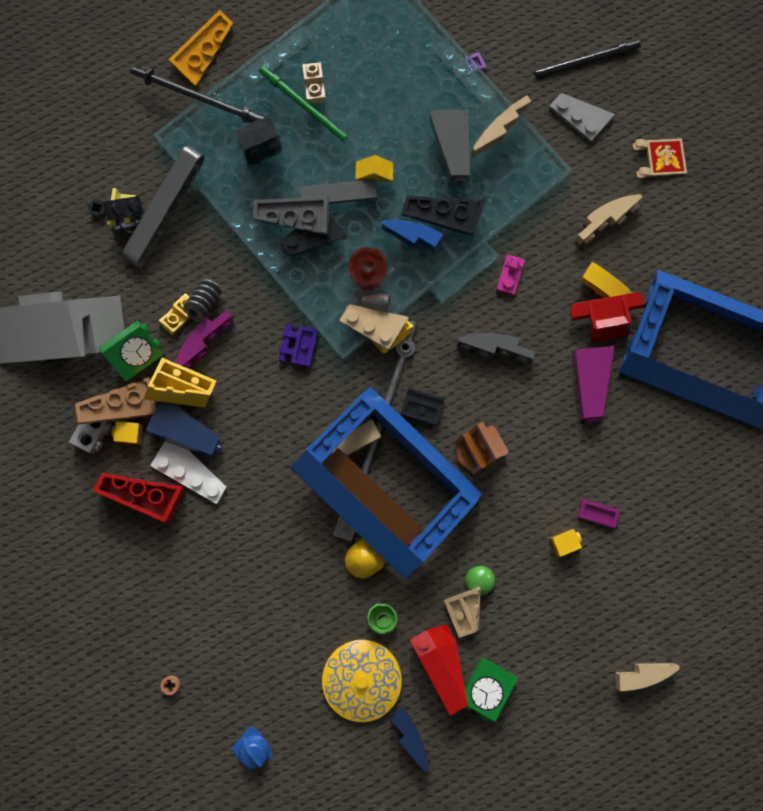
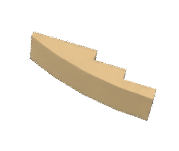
(497, 130)

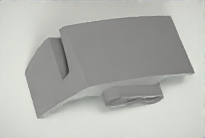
(55, 329)

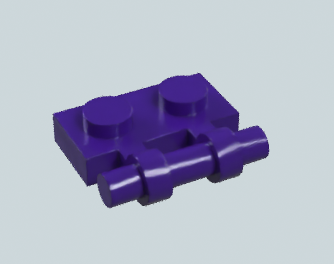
(304, 345)

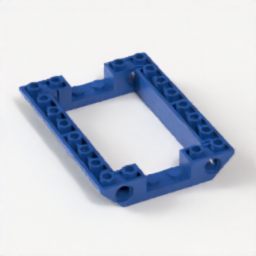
(640, 367)
(359, 517)

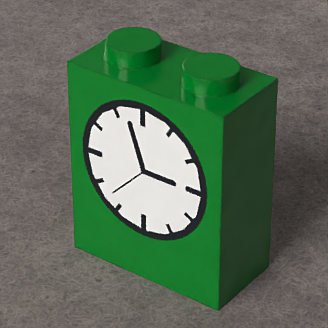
(132, 350)
(488, 689)

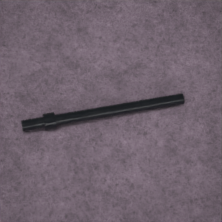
(621, 49)

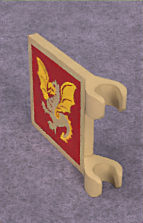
(664, 157)

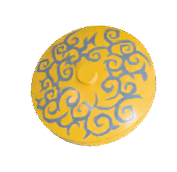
(361, 680)

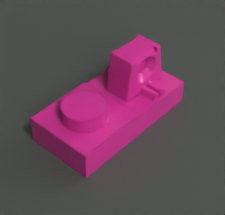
(510, 274)

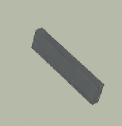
(343, 192)

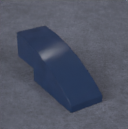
(410, 737)

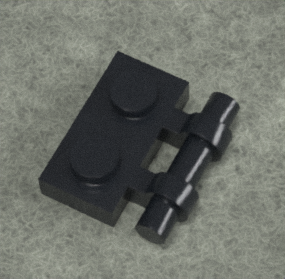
(124, 208)

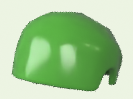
(480, 577)
(384, 625)

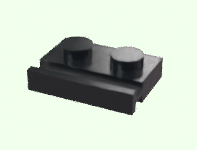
(422, 406)

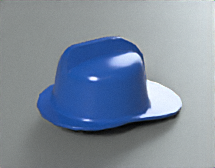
(252, 749)

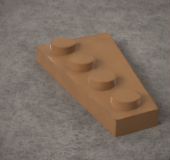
(116, 405)

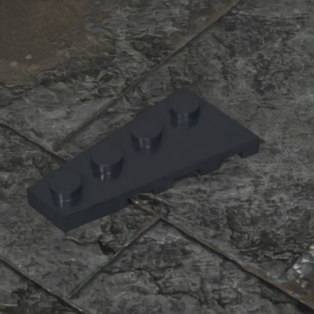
(453, 214)

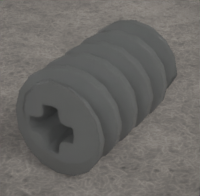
(202, 299)

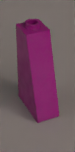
(592, 377)

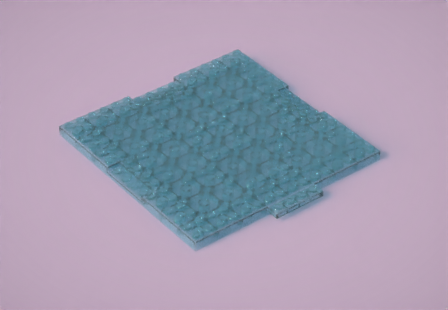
(381, 79)

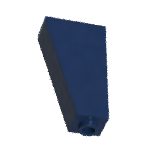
(180, 429)

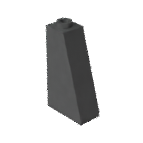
(452, 139)

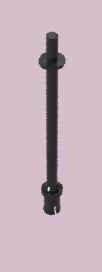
(149, 76)

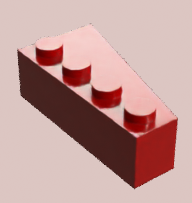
(145, 497)

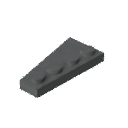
(298, 213)

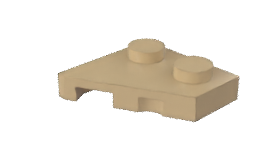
(465, 611)

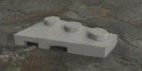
(581, 116)

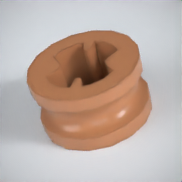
(166, 690)

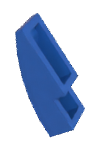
(413, 233)

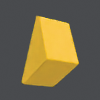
(374, 168)

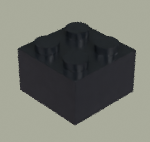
(259, 140)

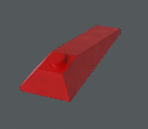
(441, 661)

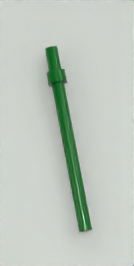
(276, 81)

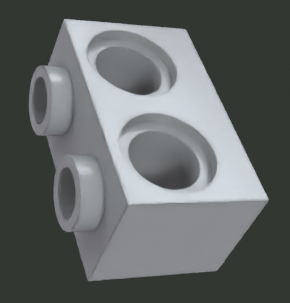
(96, 434)

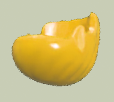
(363, 560)

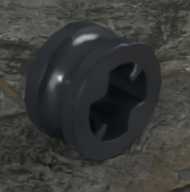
(102, 213)

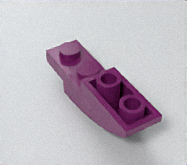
(194, 346)

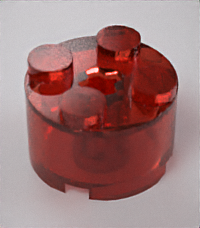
(371, 259)

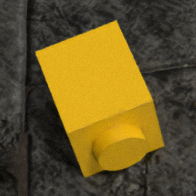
(127, 433)
(566, 542)

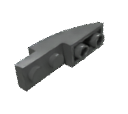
(487, 343)

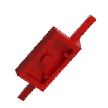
(608, 315)

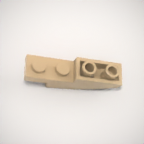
(607, 214)

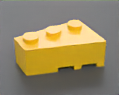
(179, 385)

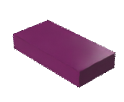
(598, 513)

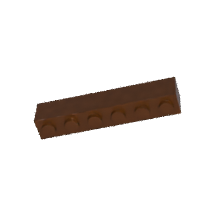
(372, 496)

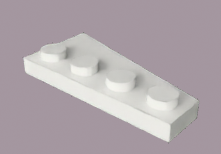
(189, 471)

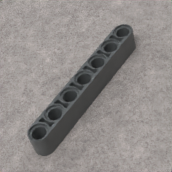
(163, 206)

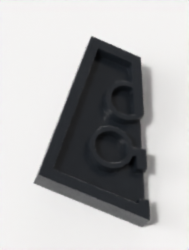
(303, 241)

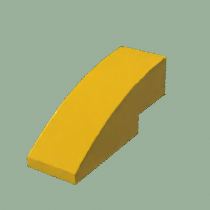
(603, 282)

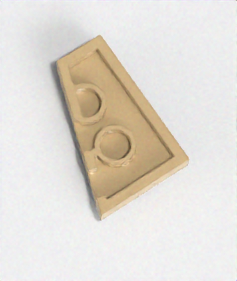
(374, 324)

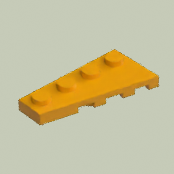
(201, 48)

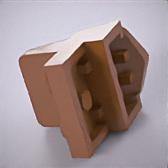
(479, 448)

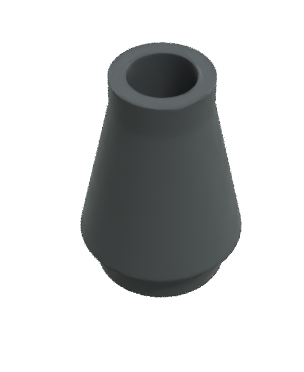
(378, 302)

